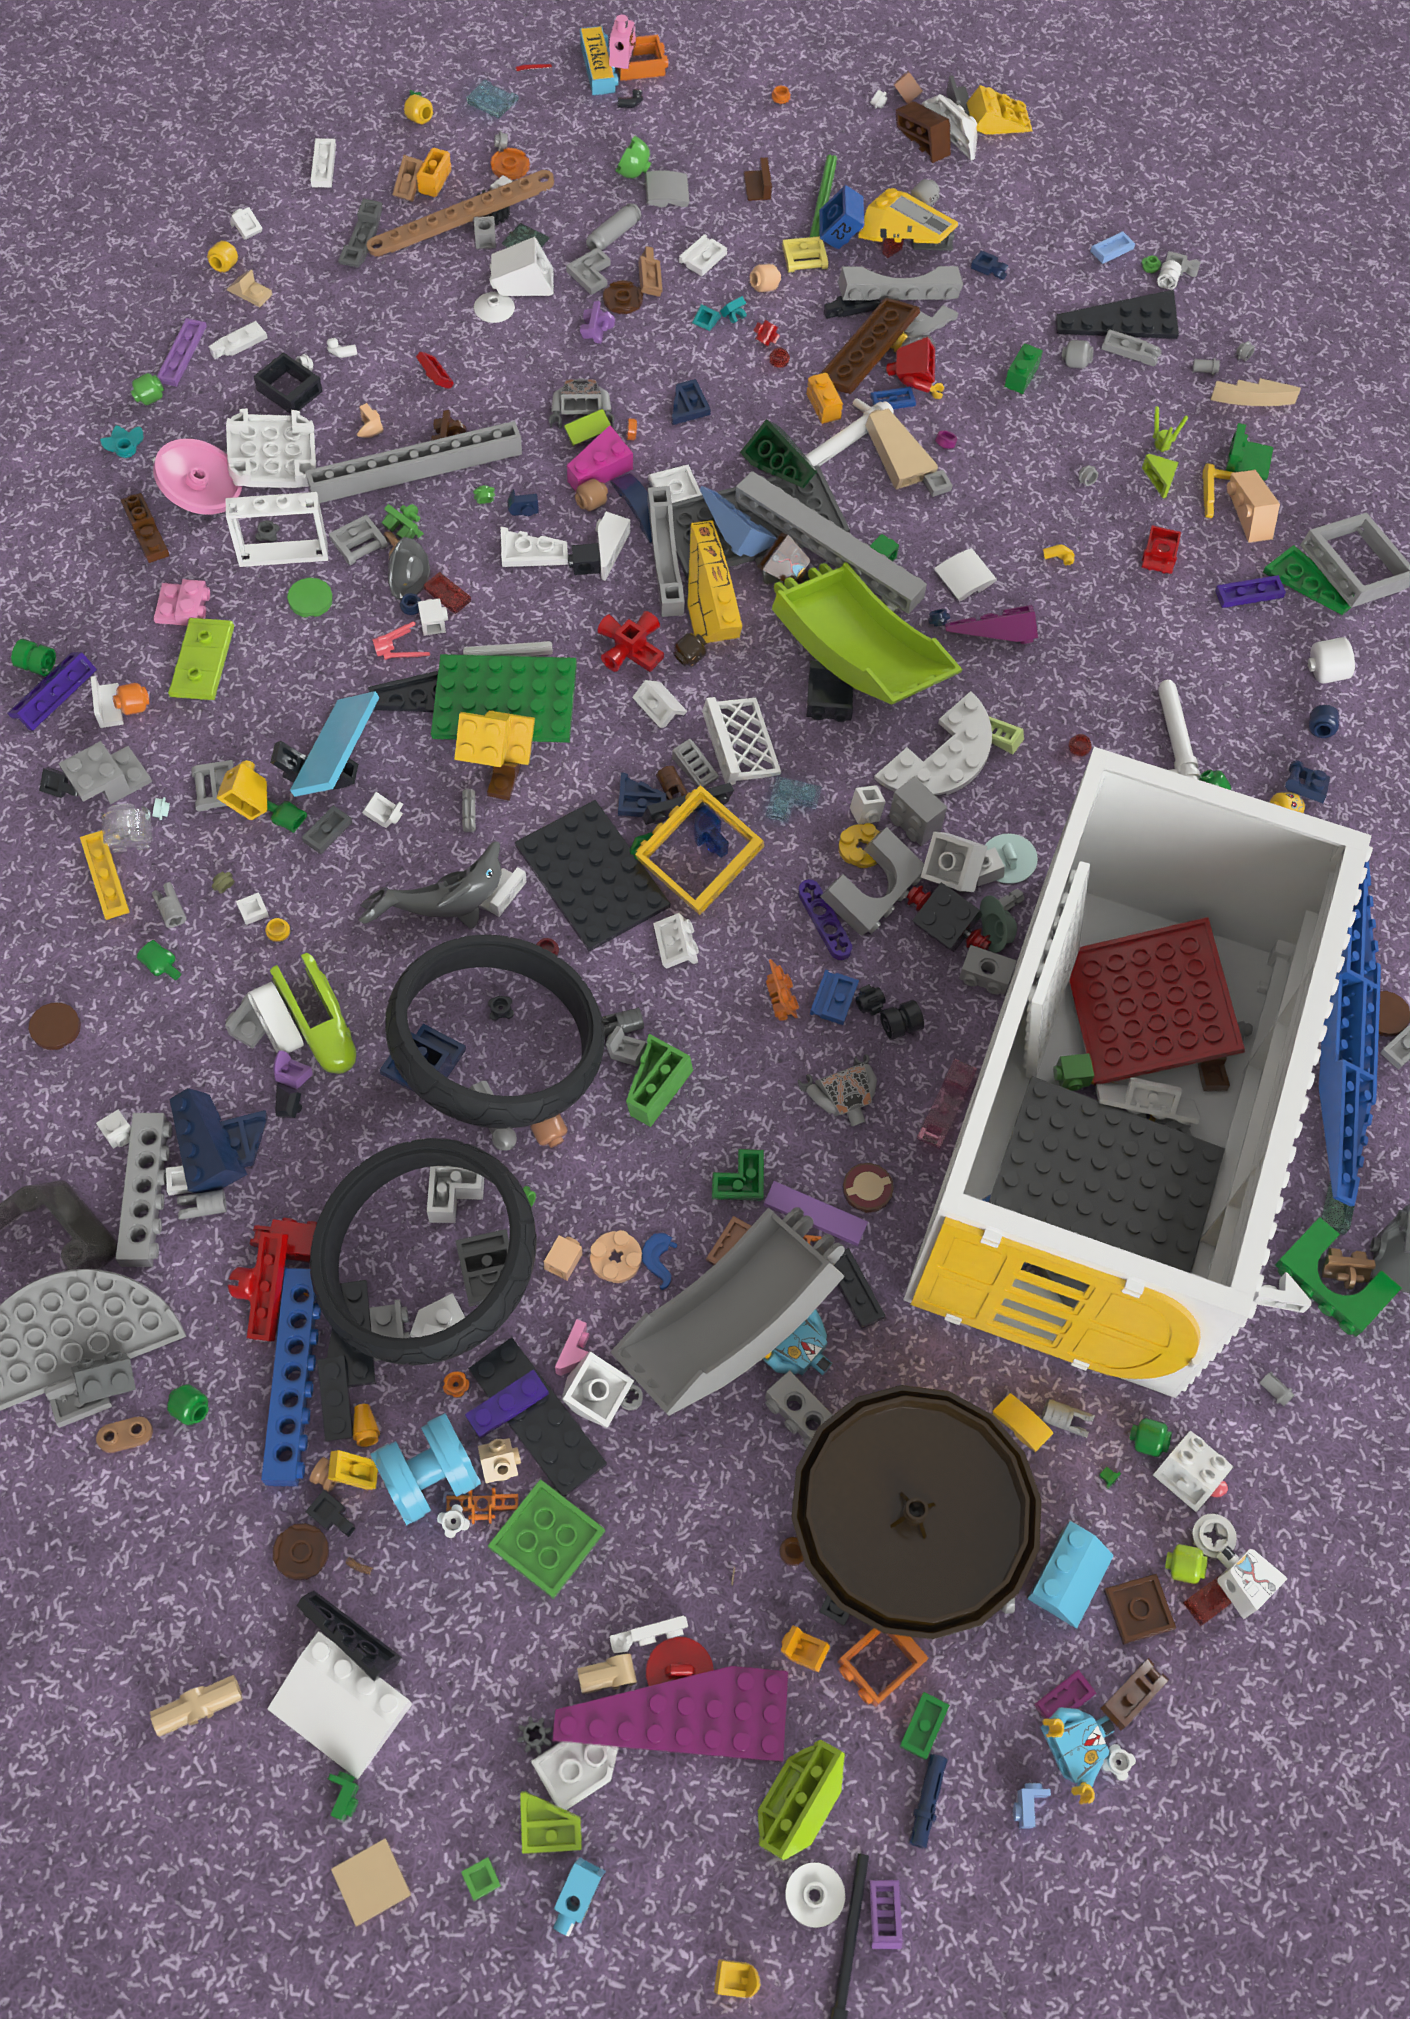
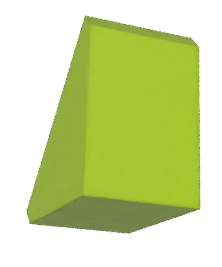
(1160, 472)

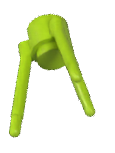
(1165, 437)

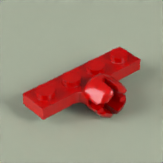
(262, 1285)

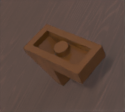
(503, 780)

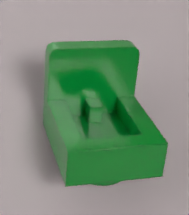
(346, 1801)

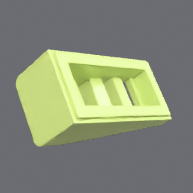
(1005, 742)

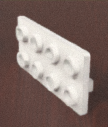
(1151, 1098)

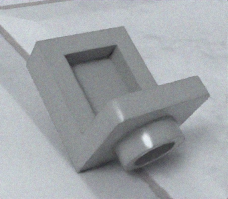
(625, 1048)

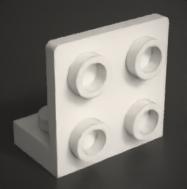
(1193, 1471)

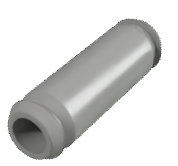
(614, 227)

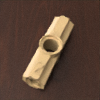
(196, 1705)

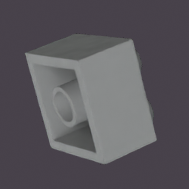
(917, 811)

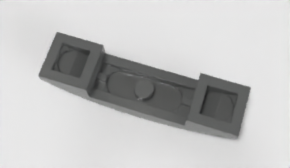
(366, 228)

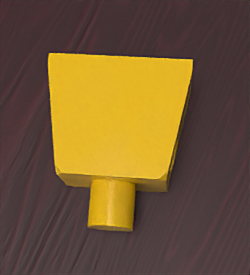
(244, 790)

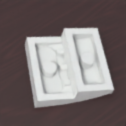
(965, 574)

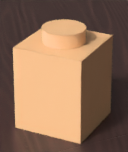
(563, 1257)

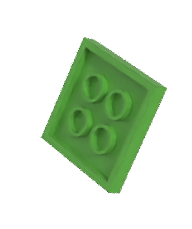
(546, 1538)

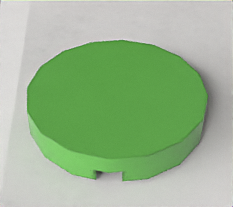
(310, 597)

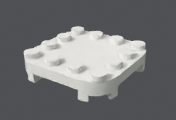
(270, 449)

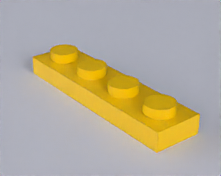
(104, 875)

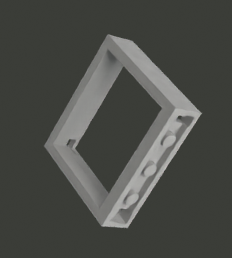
(1340, 574)

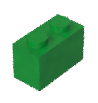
(1023, 368)

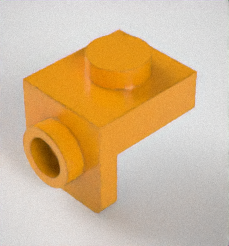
(804, 1649)

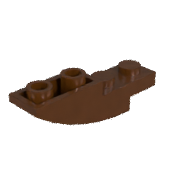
(144, 528)

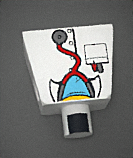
(1248, 1579)

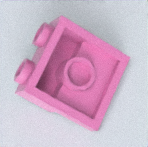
(182, 602)

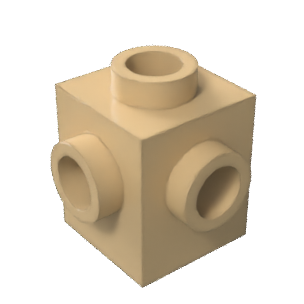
(499, 1460)

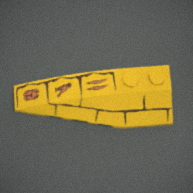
(710, 588)

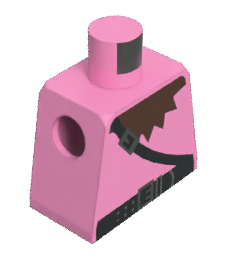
(622, 33)

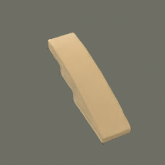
(1252, 394)

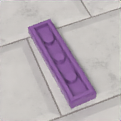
(181, 352)
(825, 1217)

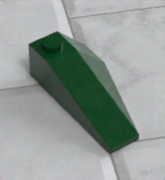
(778, 455)

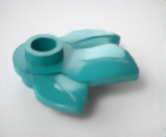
(122, 441)

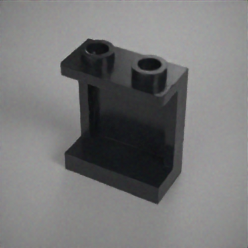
(828, 695)

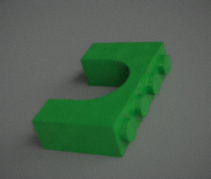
(1351, 1311)

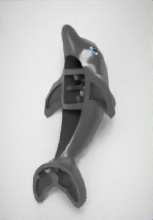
(452, 896)

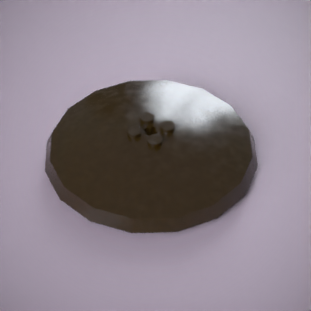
(927, 1456)

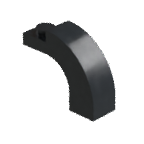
(292, 761)

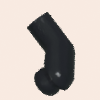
(631, 102)

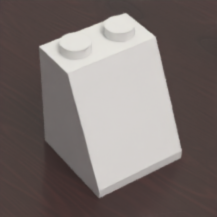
(522, 270)

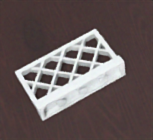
(722, 739)

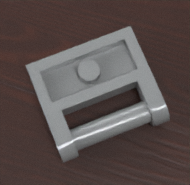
(354, 535)
(216, 771)

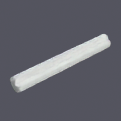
(517, 649)

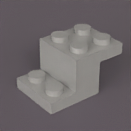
(98, 772)

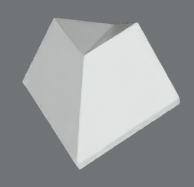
(596, 1389)

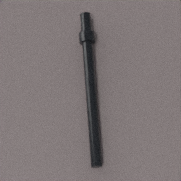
(839, 2010)

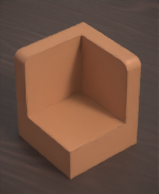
(907, 87)

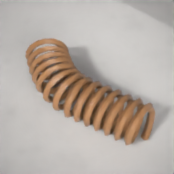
(352, 1564)

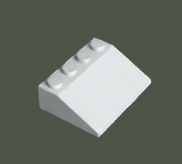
(338, 1705)

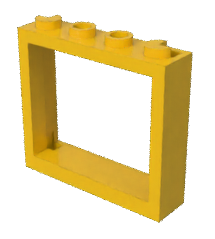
(732, 870)

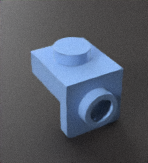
(1024, 1809)

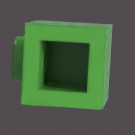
(1074, 1071)

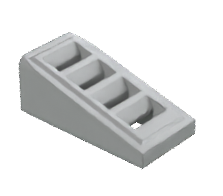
(687, 751)

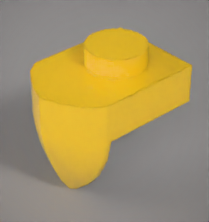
(736, 1979)

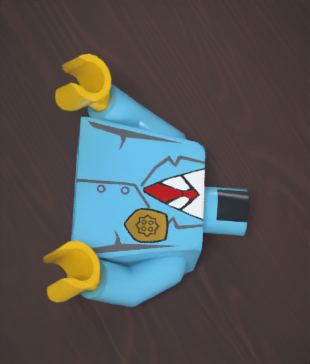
(802, 1349)
(1078, 1747)

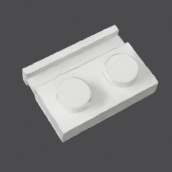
(703, 255)

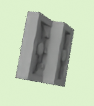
(666, 188)

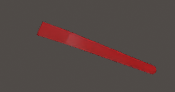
(534, 66)

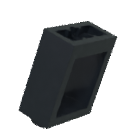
(300, 396)

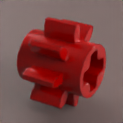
(766, 332)

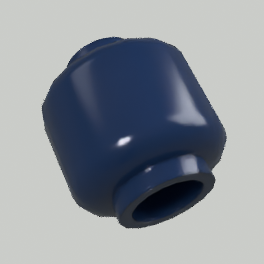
(1324, 721)

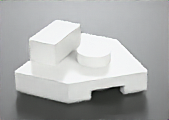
(437, 1317)

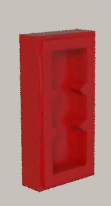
(434, 370)

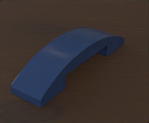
(636, 498)

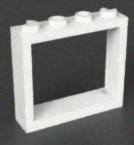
(278, 551)

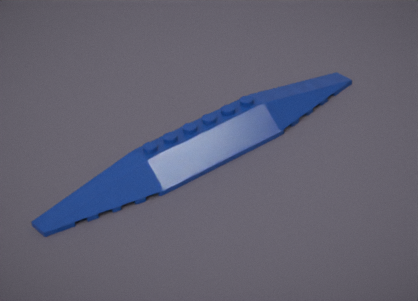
(1351, 1053)

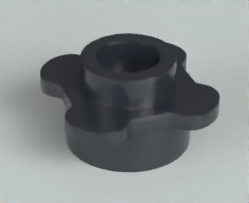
(500, 1001)

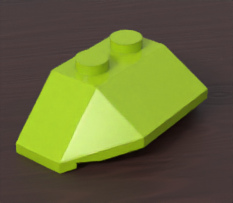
(800, 1799)

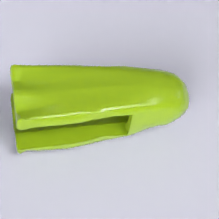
(330, 1040)

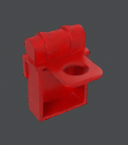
(1161, 550)

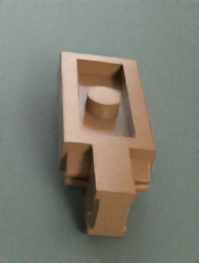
(650, 273)

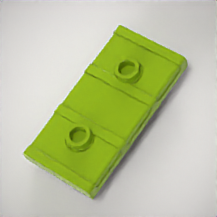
(201, 659)

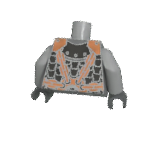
(580, 397)
(844, 1090)

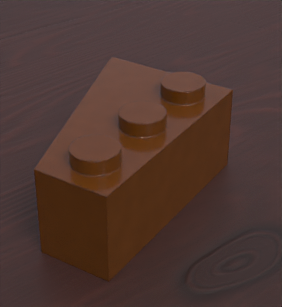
(926, 128)

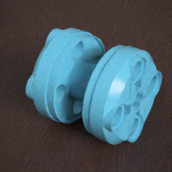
(407, 1478)

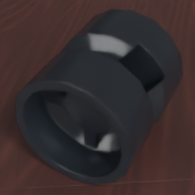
(905, 1018)

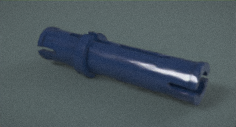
(926, 1807)

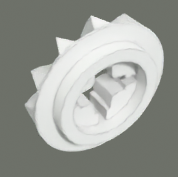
(1223, 1529)

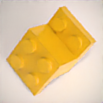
(494, 738)

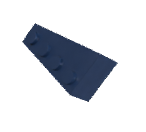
(203, 1143)

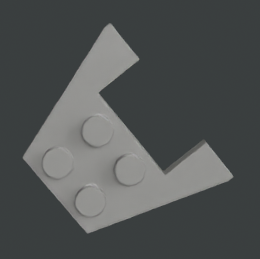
(925, 324)

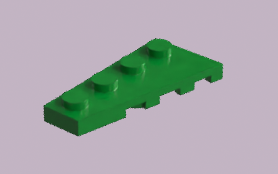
(1304, 576)

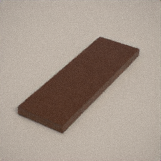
(870, 344)

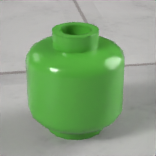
(147, 389)

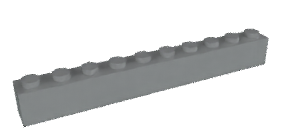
(415, 462)
(830, 541)

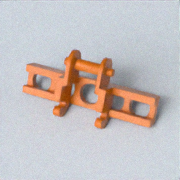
(490, 1507)

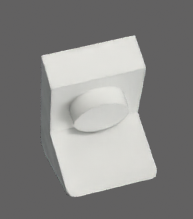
(1288, 1296)

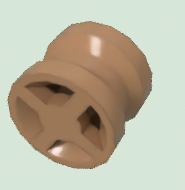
(320, 1475)

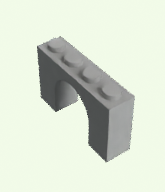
(901, 869)

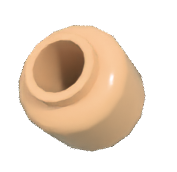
(765, 278)

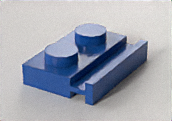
(834, 997)

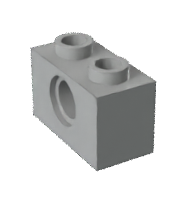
(998, 965)

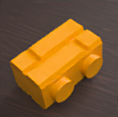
(433, 172)
(824, 398)

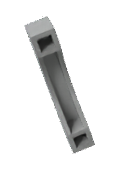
(863, 284)
(664, 549)

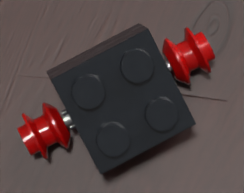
(947, 917)

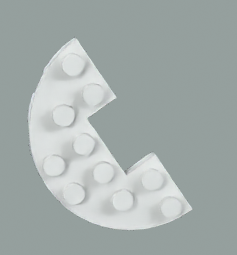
(955, 761)

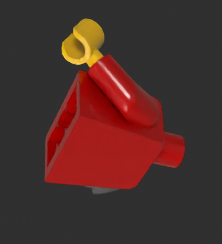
(917, 365)

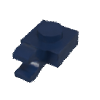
(988, 263)

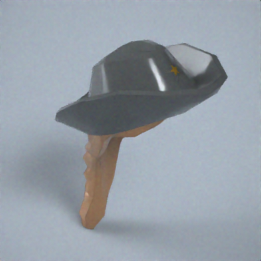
(406, 566)

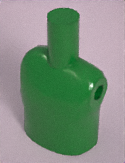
(286, 815)
(158, 960)

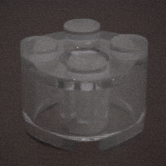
(126, 828)

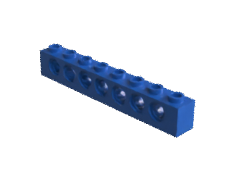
(288, 1473)

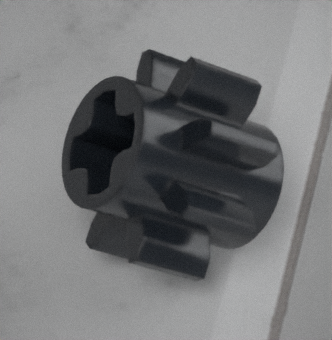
(870, 1000)

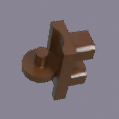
(447, 426)

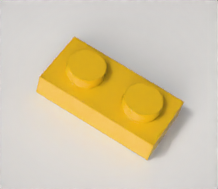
(352, 1470)

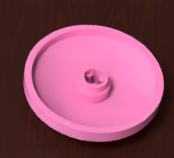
(194, 476)

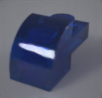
(708, 829)

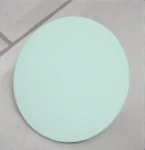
(1017, 856)

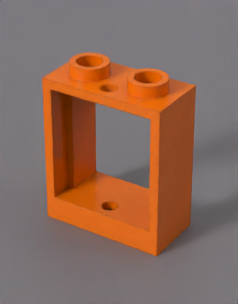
(649, 68)
(867, 1694)

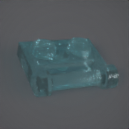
(491, 99)

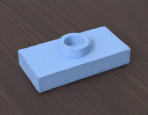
(1112, 247)

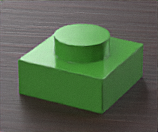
(481, 1879)

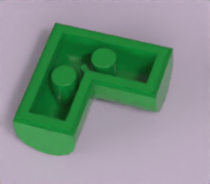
(744, 1185)

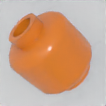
(131, 698)

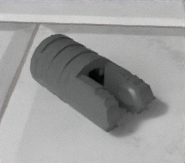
(629, 1021)

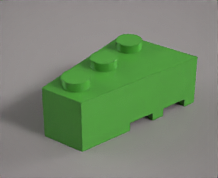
(658, 1080)

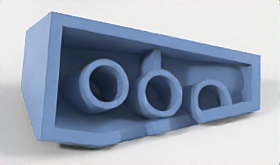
(736, 526)

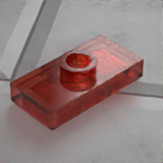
(448, 592)
(1207, 1602)

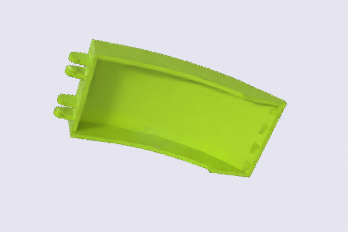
(860, 636)

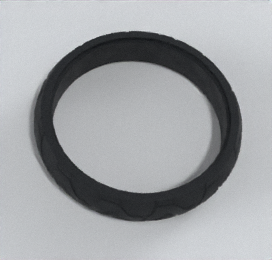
(510, 955)
(357, 1189)

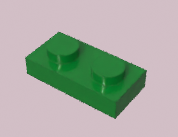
(924, 1726)

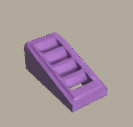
(885, 1942)

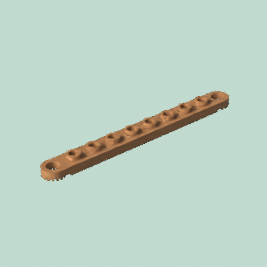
(461, 213)

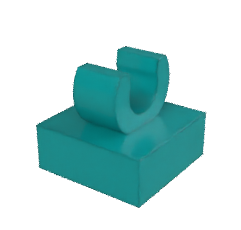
(733, 308)

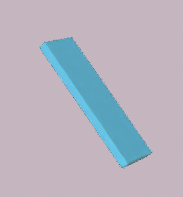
(334, 744)

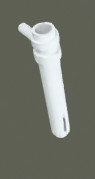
(846, 436)
(1184, 762)

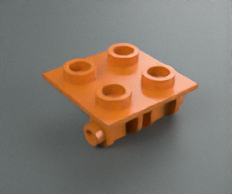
(779, 990)

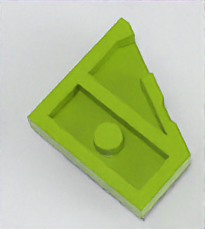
(548, 1826)

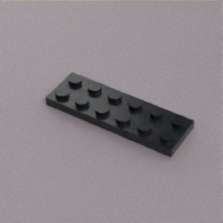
(544, 1427)

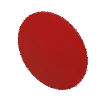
(676, 1660)

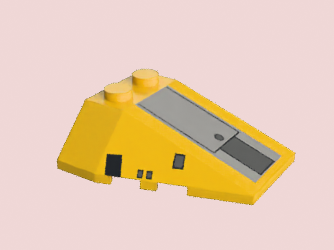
(905, 217)

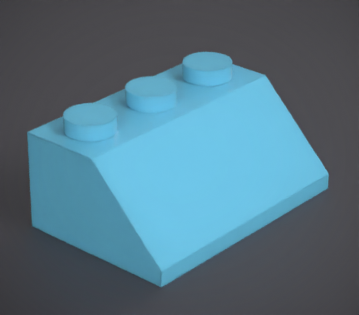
(1071, 1574)

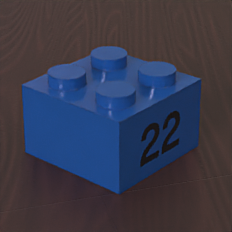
(841, 217)

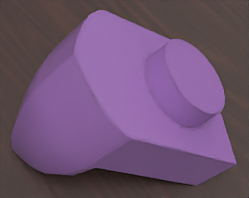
(290, 1071)

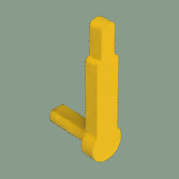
(1209, 473)

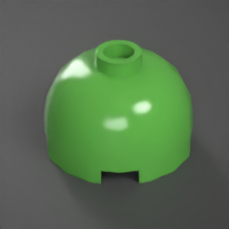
(634, 159)

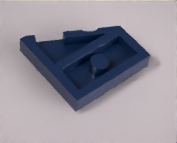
(689, 402)
(636, 796)
(246, 1135)

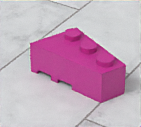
(601, 460)

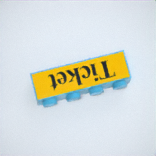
(597, 58)

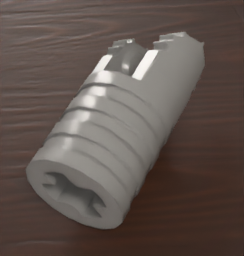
(169, 906)
(207, 1204)
(1061, 1416)

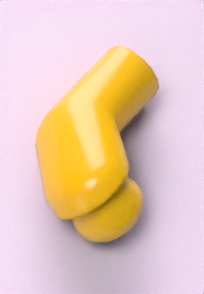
(1061, 552)

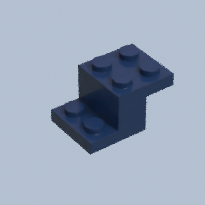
(437, 1049)

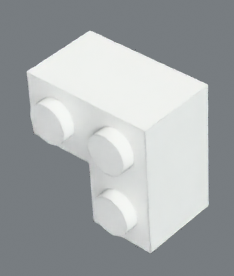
(447, 1186)

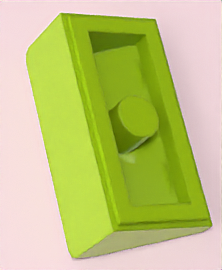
(587, 427)

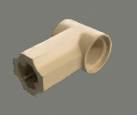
(609, 1674)

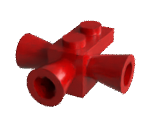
(631, 642)

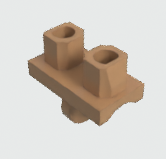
(1348, 1269)

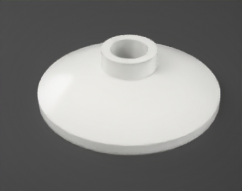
(494, 307)
(831, 1891)

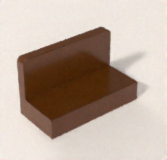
(759, 182)

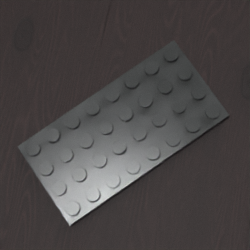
(814, 495)

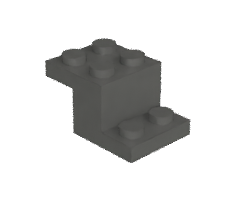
(482, 1262)

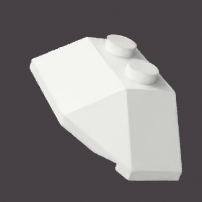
(962, 127)

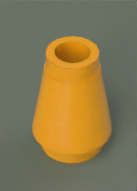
(365, 1427)

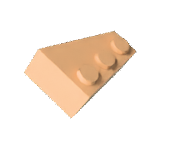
(1254, 505)

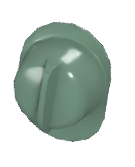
(997, 923)

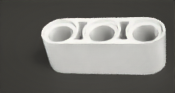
(275, 1018)

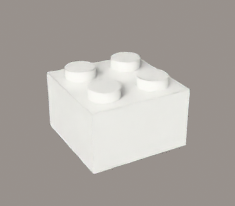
(954, 861)

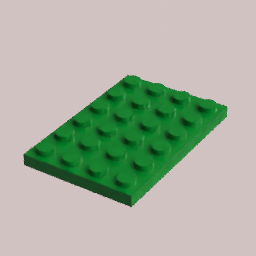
(508, 685)

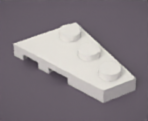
(525, 550)

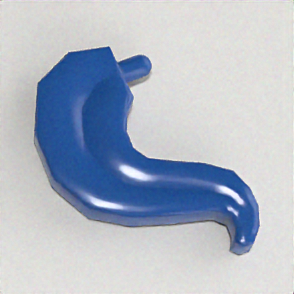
(651, 1252)

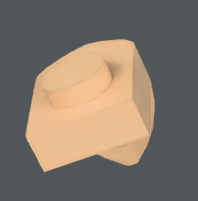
(372, 422)

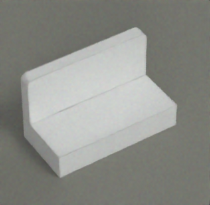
(658, 702)
(103, 704)
(507, 889)

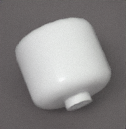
(1332, 660)

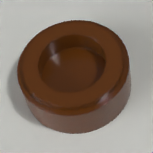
(791, 1552)

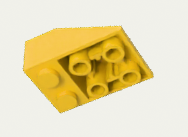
(997, 112)

